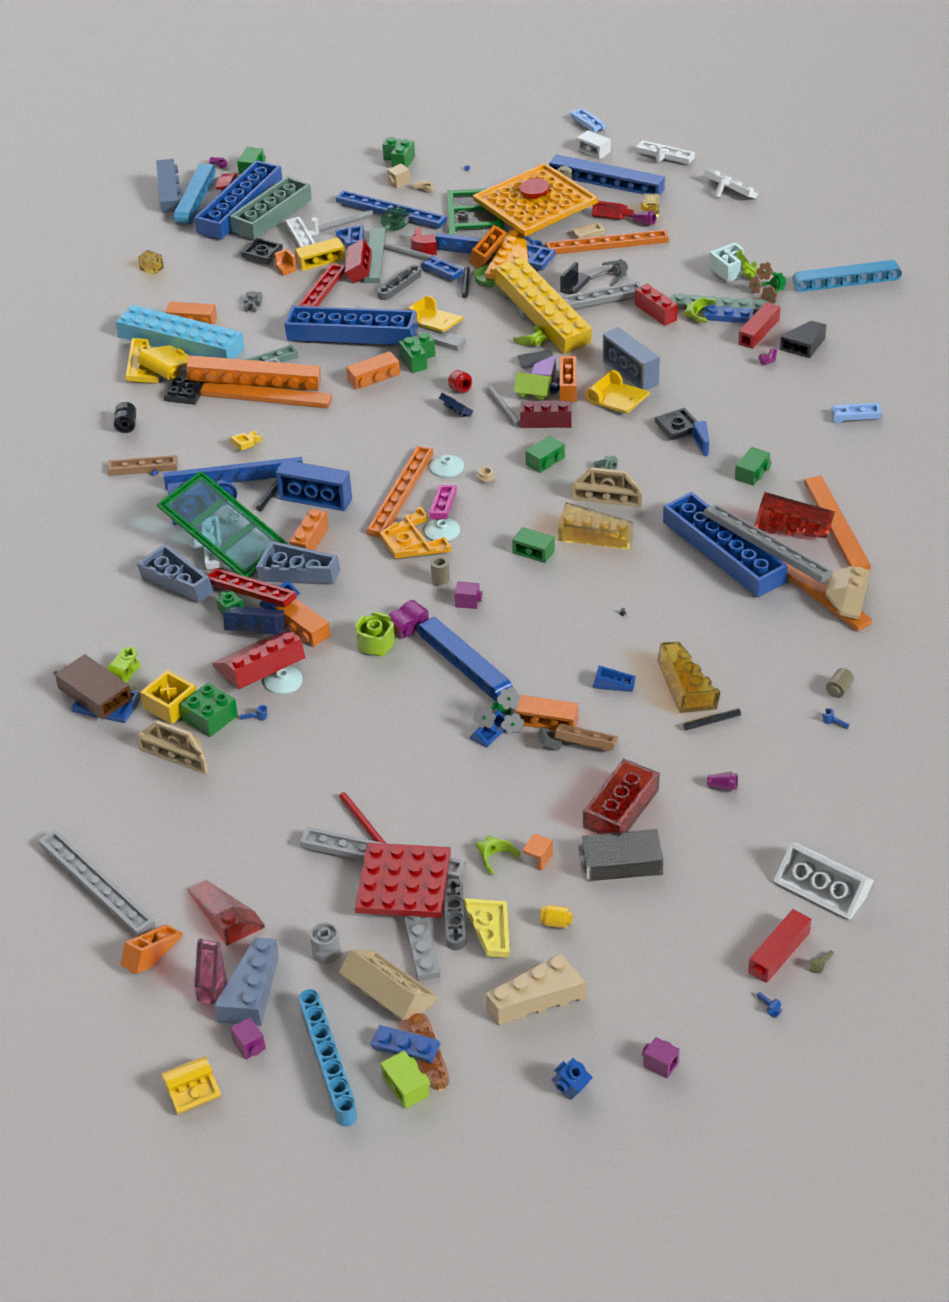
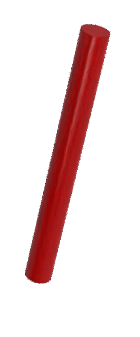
(361, 818)

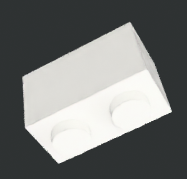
(594, 144)

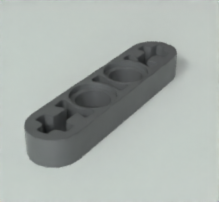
(399, 282)
(454, 913)

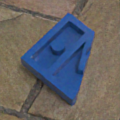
(350, 234)
(539, 256)

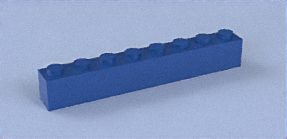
(611, 176)

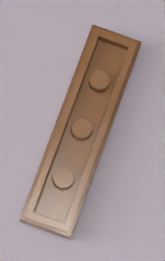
(142, 465)

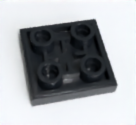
(184, 391)

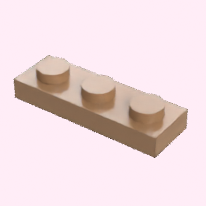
(586, 737)

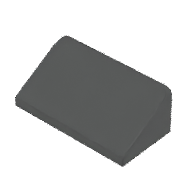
(529, 359)

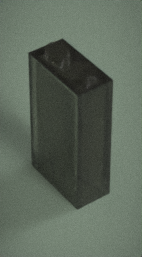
(621, 855)

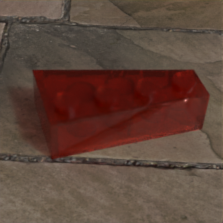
(793, 517)

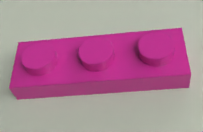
(443, 502)

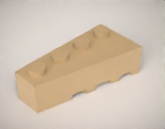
(536, 990)

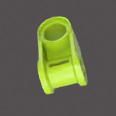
(125, 664)

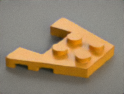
(406, 541)

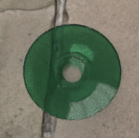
(395, 218)

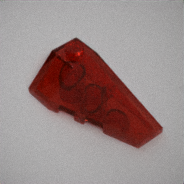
(225, 913)

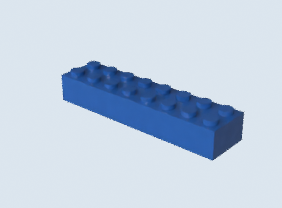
(255, 180)
(350, 325)
(735, 555)

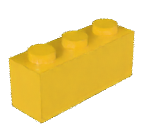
(319, 254)

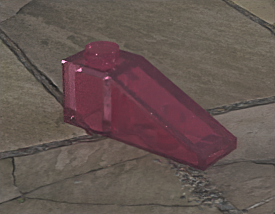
(209, 971)

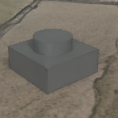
(548, 739)

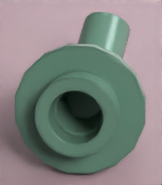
(608, 462)

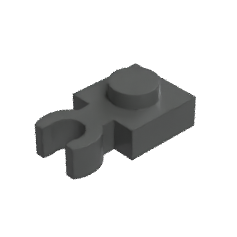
(252, 300)

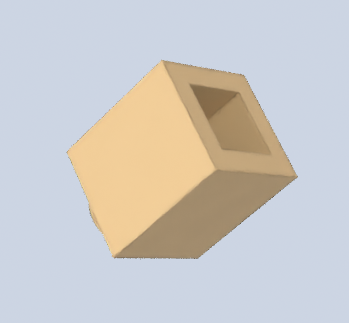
(398, 175)

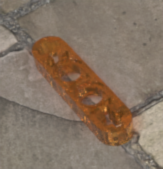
(428, 1068)

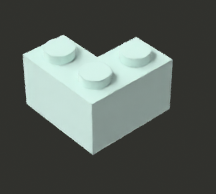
(725, 262)

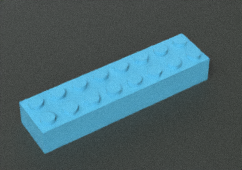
(187, 334)

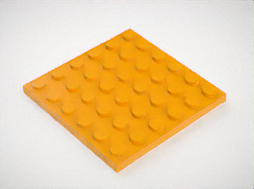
(535, 214)

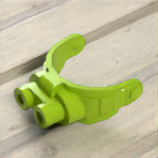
(748, 270)
(695, 306)
(534, 339)
(493, 845)

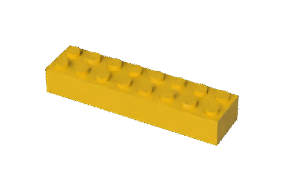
(543, 305)

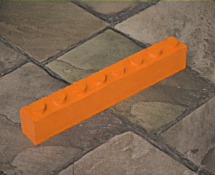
(253, 372)

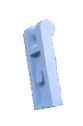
(588, 120)
(856, 412)

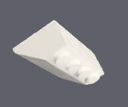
(823, 880)

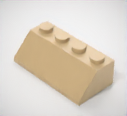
(386, 983)

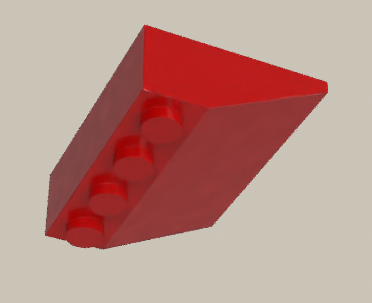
(261, 659)

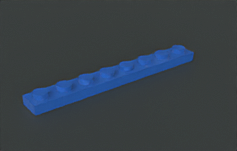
(380, 206)
(231, 473)

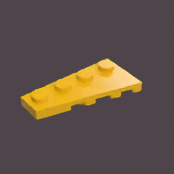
(135, 371)

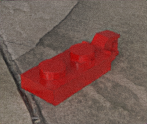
(611, 210)

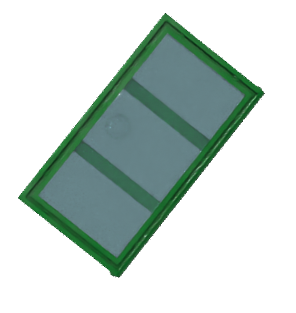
(219, 523)

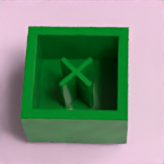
(208, 709)

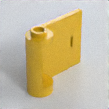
(432, 318)
(163, 360)
(615, 395)

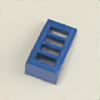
(700, 435)
(607, 679)

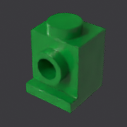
(227, 600)

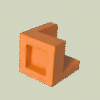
(285, 262)
(539, 848)

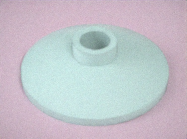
(446, 466)
(442, 528)
(284, 681)

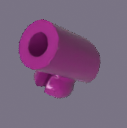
(220, 161)
(764, 360)

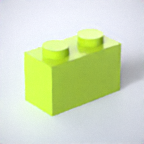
(532, 384)
(405, 1079)

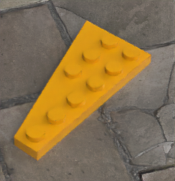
(512, 248)

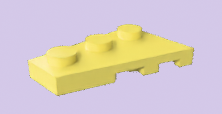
(490, 925)

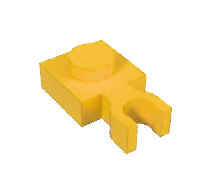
(244, 441)

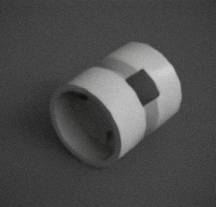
(325, 942)

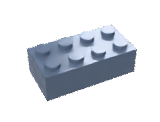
(631, 359)

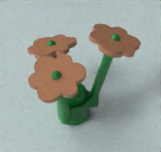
(778, 282)

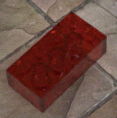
(621, 798)

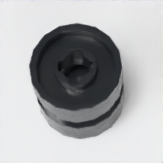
(125, 417)

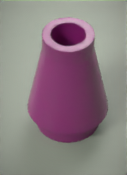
(647, 217)
(725, 781)

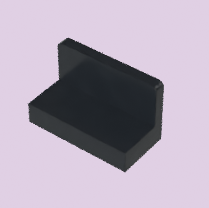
(573, 281)

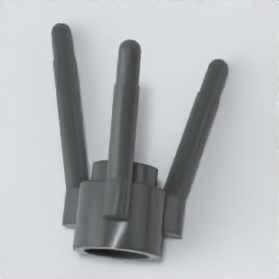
(619, 267)

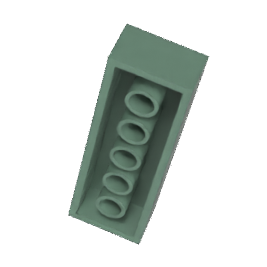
(270, 208)

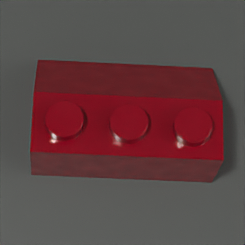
(546, 414)

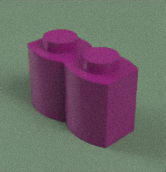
(408, 618)

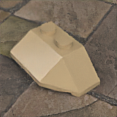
(607, 487)
(847, 590)
(173, 745)

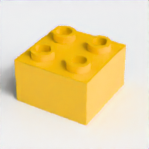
(165, 695)

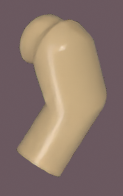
(425, 185)

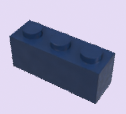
(254, 620)

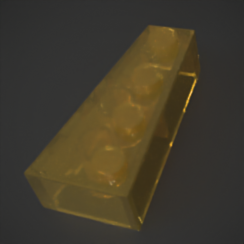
(594, 527)
(685, 680)

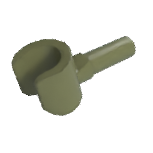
(818, 964)

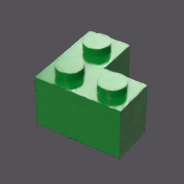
(398, 151)
(416, 351)

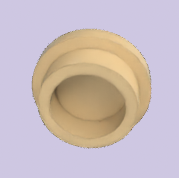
(485, 474)

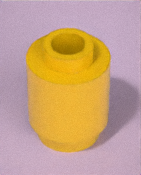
(556, 916)

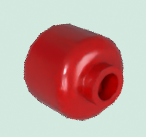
(460, 381)

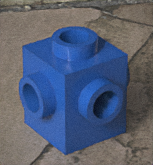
(571, 1078)

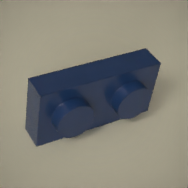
(460, 408)

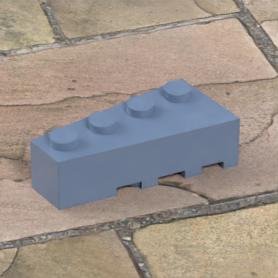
(168, 185)
(297, 565)
(175, 573)
(250, 984)

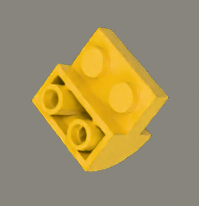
(191, 1085)

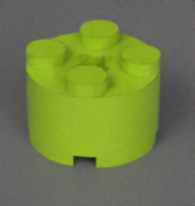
(375, 634)

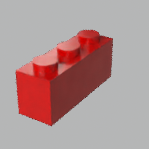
(358, 261)
(656, 304)

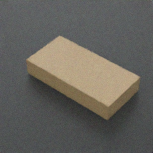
(588, 231)

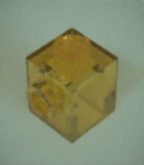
(650, 203)
(150, 262)

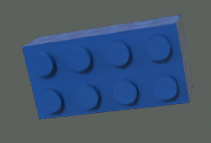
(314, 485)

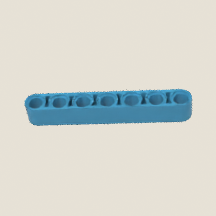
(194, 193)
(846, 275)
(328, 1057)

